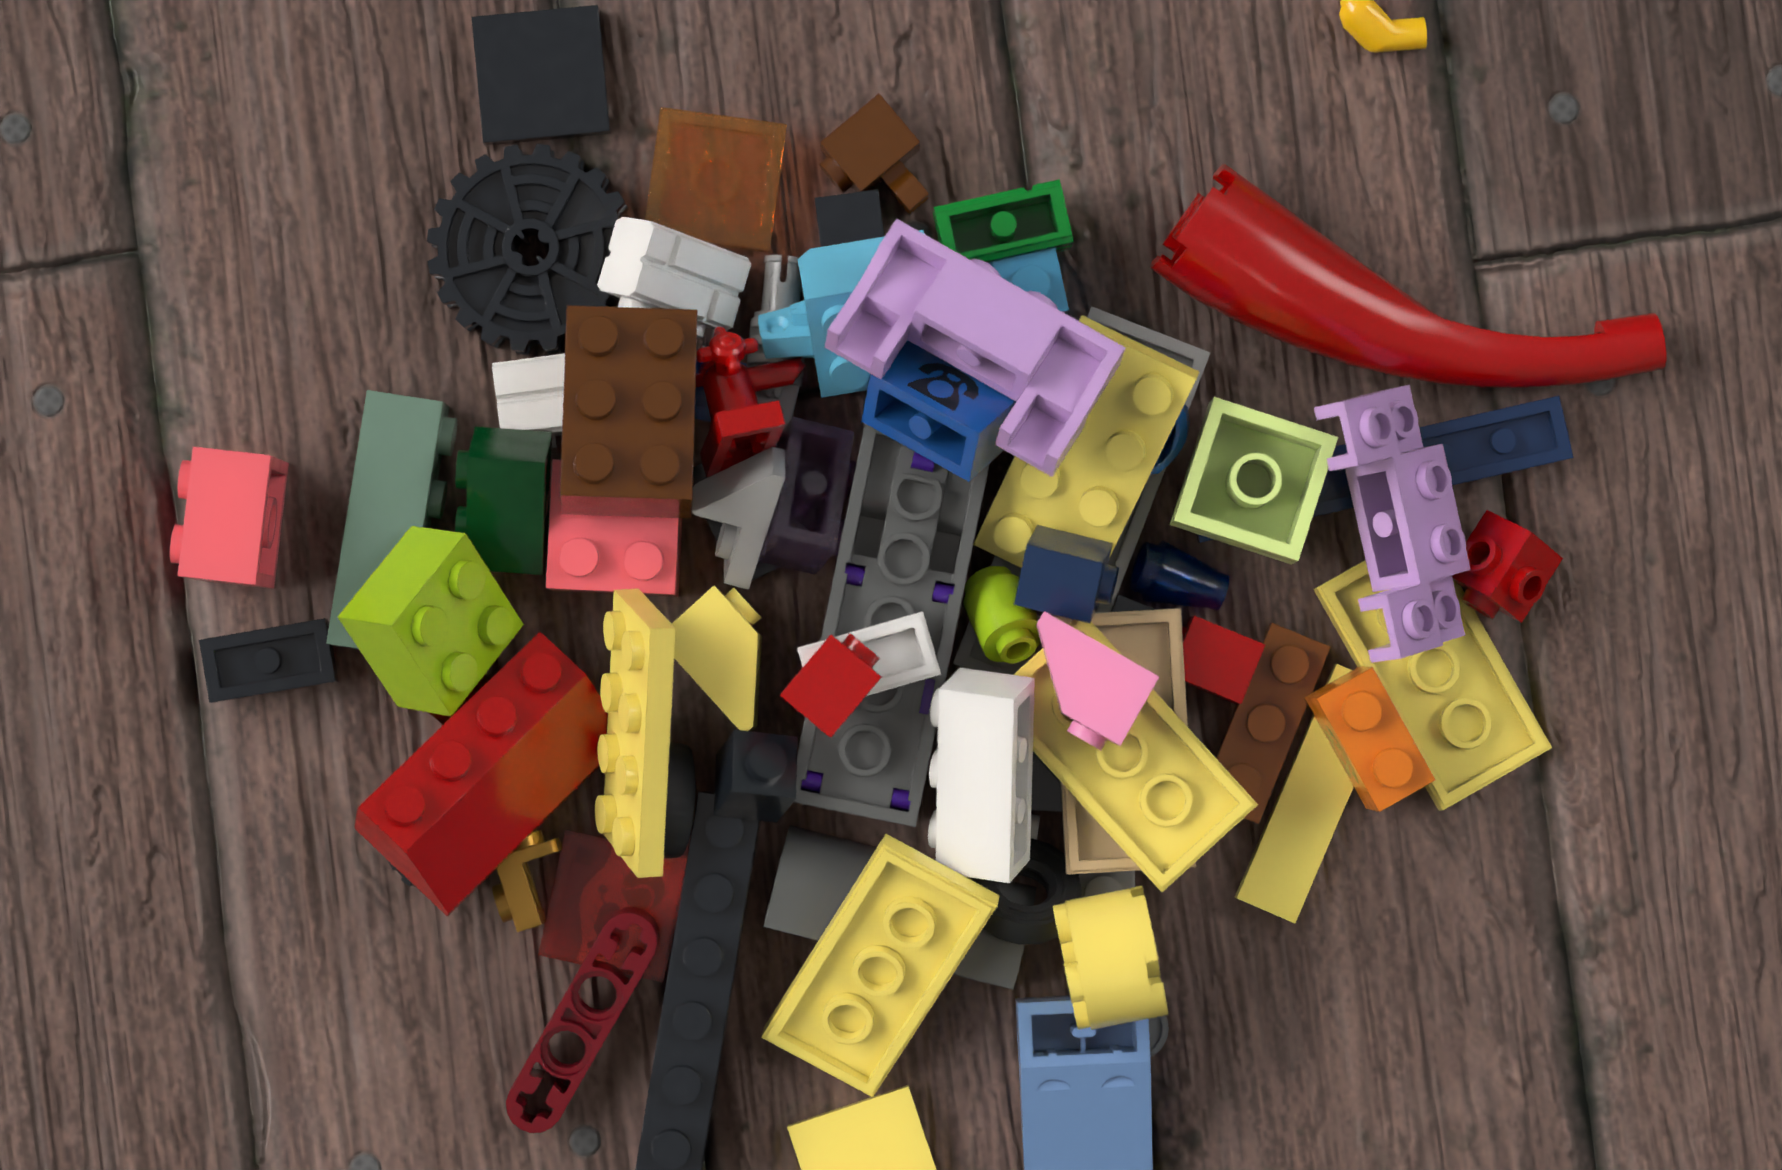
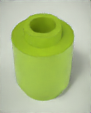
(1003, 629)

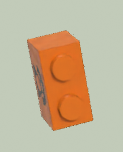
(1369, 738)

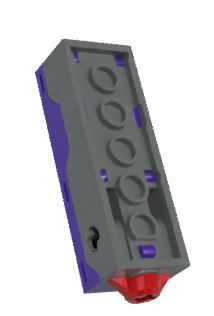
(897, 556)

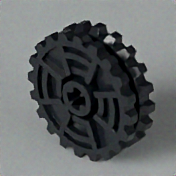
(490, 221)

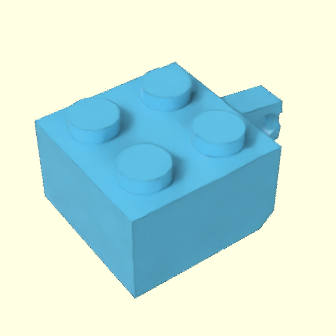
(801, 329)

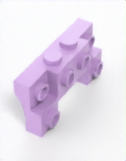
(984, 329)
(1403, 520)

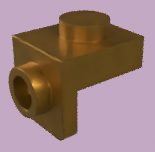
(517, 894)

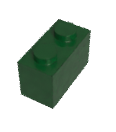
(506, 497)

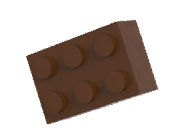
(628, 412)

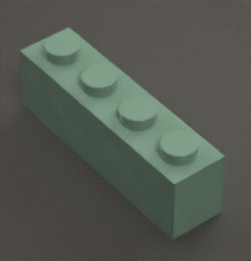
(391, 488)

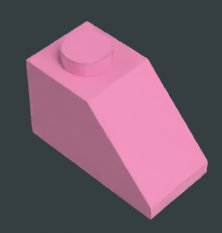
(1093, 683)

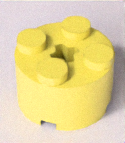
(1110, 959)

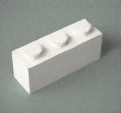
(983, 773)

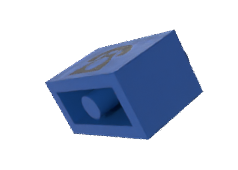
(937, 411)

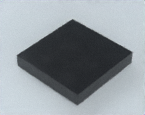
(541, 75)

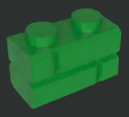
(1006, 223)

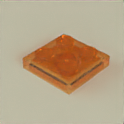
(717, 177)

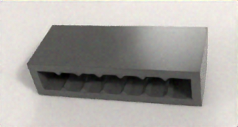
(821, 870)

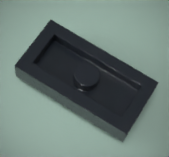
(268, 660)

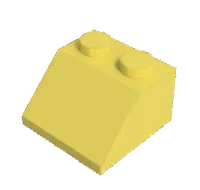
(723, 653)

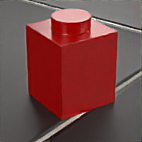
(1219, 659)
(833, 682)

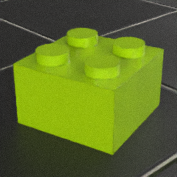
(431, 620)

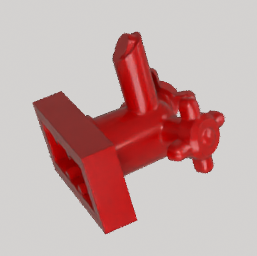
(738, 421)

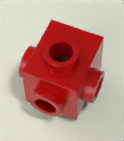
(1506, 568)

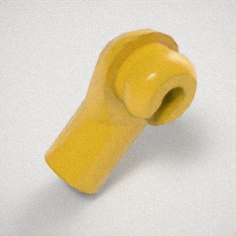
(1377, 31)

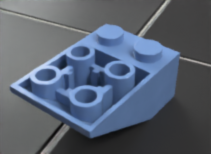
(1082, 1090)

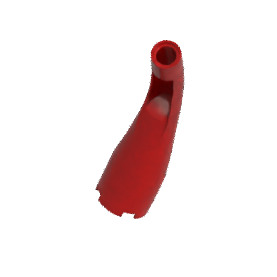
(1296, 285)

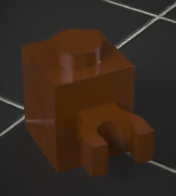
(872, 151)

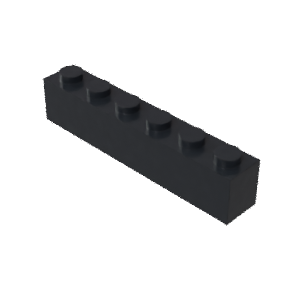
(698, 990)

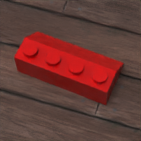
(488, 775)

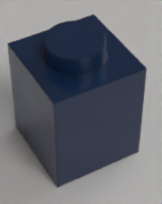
(1066, 574)

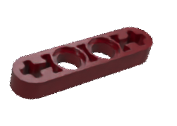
(589, 1023)

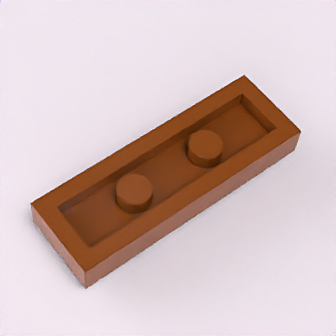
(1271, 712)

